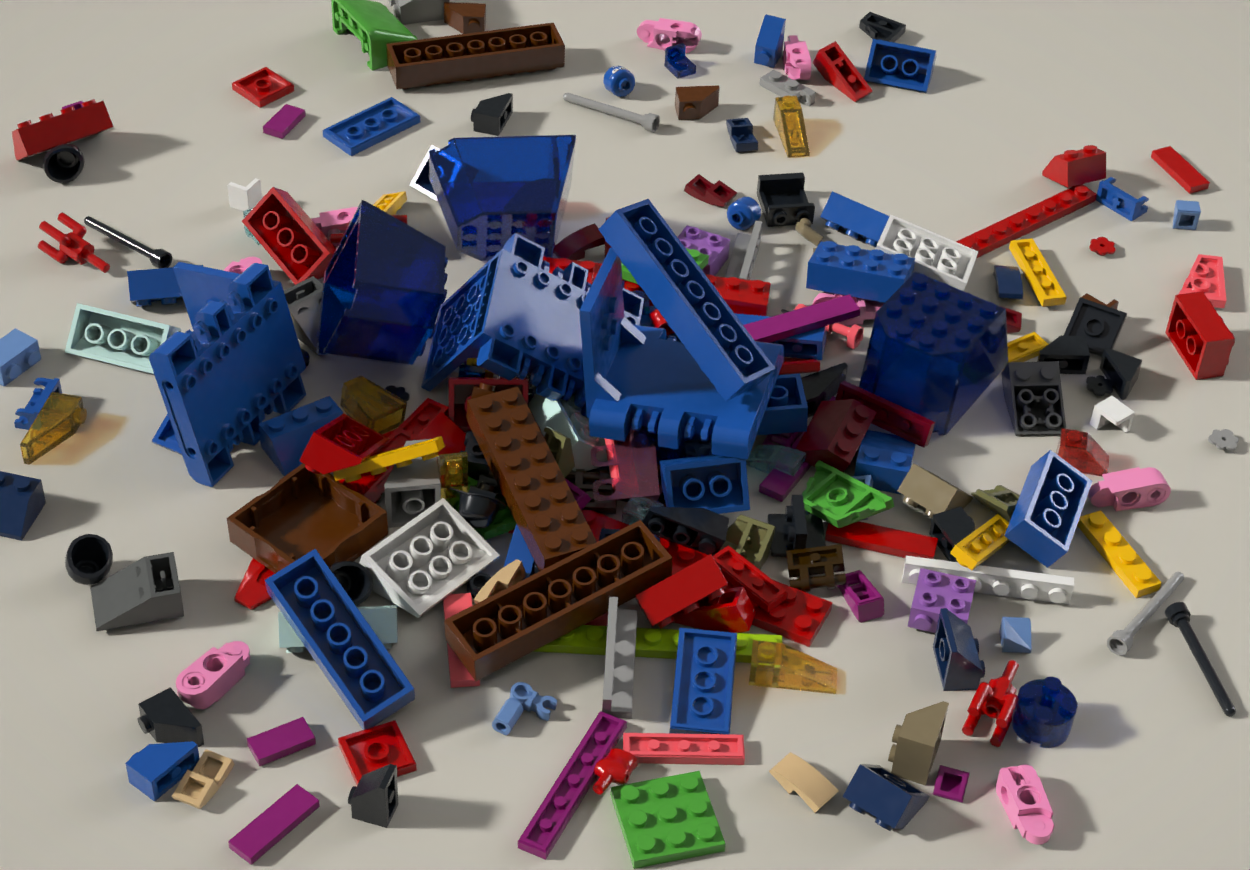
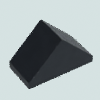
(1121, 370)

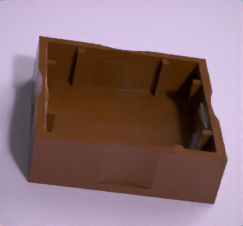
(304, 515)

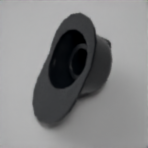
(477, 508)

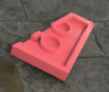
(1207, 276)

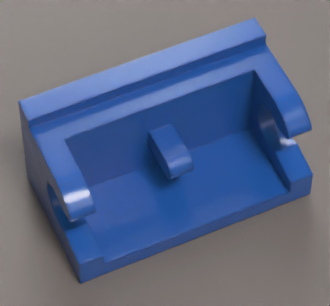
(1120, 201)
(36, 402)

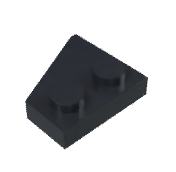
(881, 27)

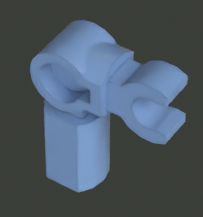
(521, 699)

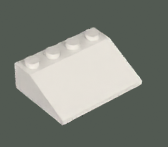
(933, 253)
(427, 559)

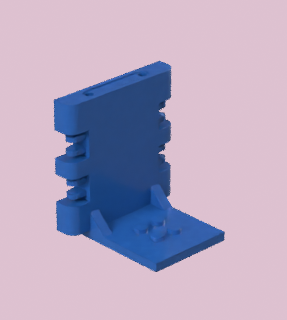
(519, 323)
(230, 367)
(654, 382)

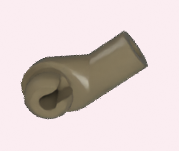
(805, 230)

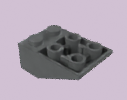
(305, 307)
(1034, 397)
(138, 594)

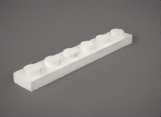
(998, 580)

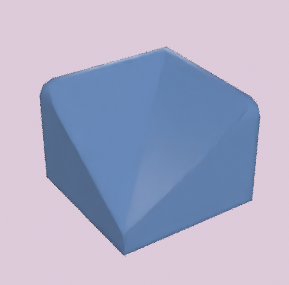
(1186, 215)
(1015, 634)

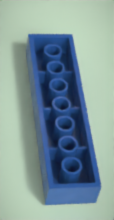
(686, 299)

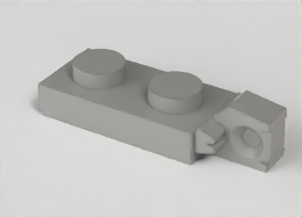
(785, 86)

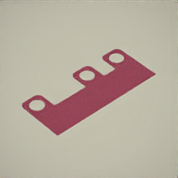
(636, 467)

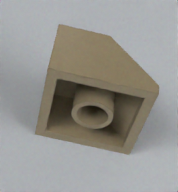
(931, 492)
(918, 743)

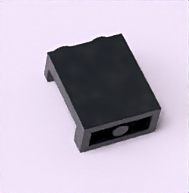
(784, 199)

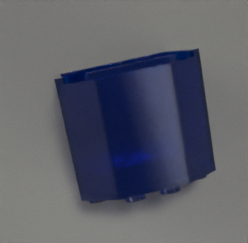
(502, 189)
(381, 290)
(935, 350)

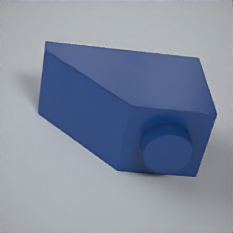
(770, 41)
(161, 766)

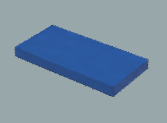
(371, 126)
(703, 682)

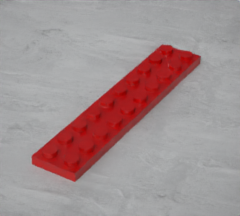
(795, 618)

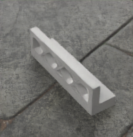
(745, 253)
(619, 661)

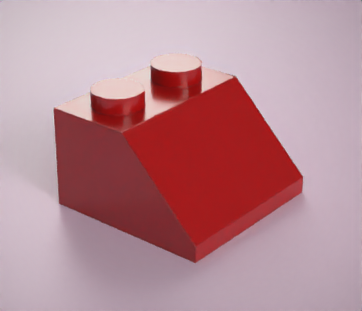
(1077, 166)

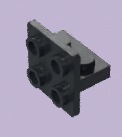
(795, 529)

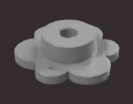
(1223, 439)

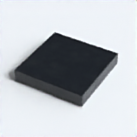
(1097, 323)

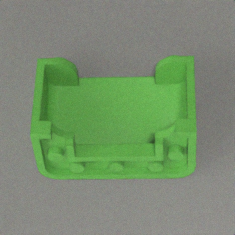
(371, 25)

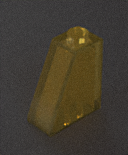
(372, 405)

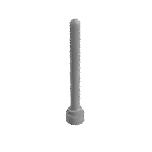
(648, 121)
(1122, 640)

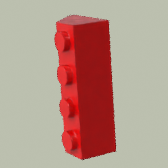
(61, 129)
(290, 236)
(341, 445)

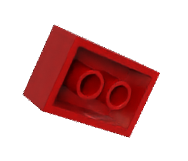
(1199, 335)

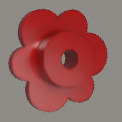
(1102, 246)

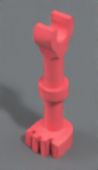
(853, 334)

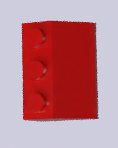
(682, 592)

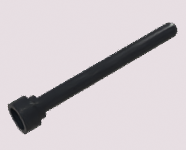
(159, 257)
(1180, 617)

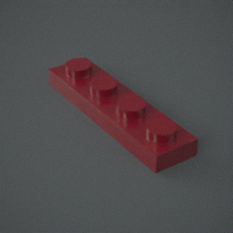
(890, 415)

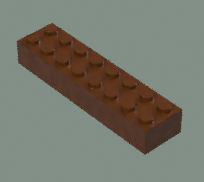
(475, 55)
(528, 477)
(556, 600)

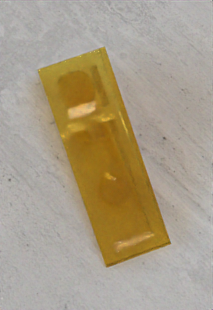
(791, 126)
(53, 425)
(453, 473)
(788, 668)

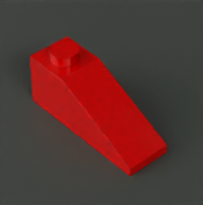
(840, 72)
(727, 613)

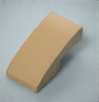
(504, 578)
(204, 781)
(808, 783)

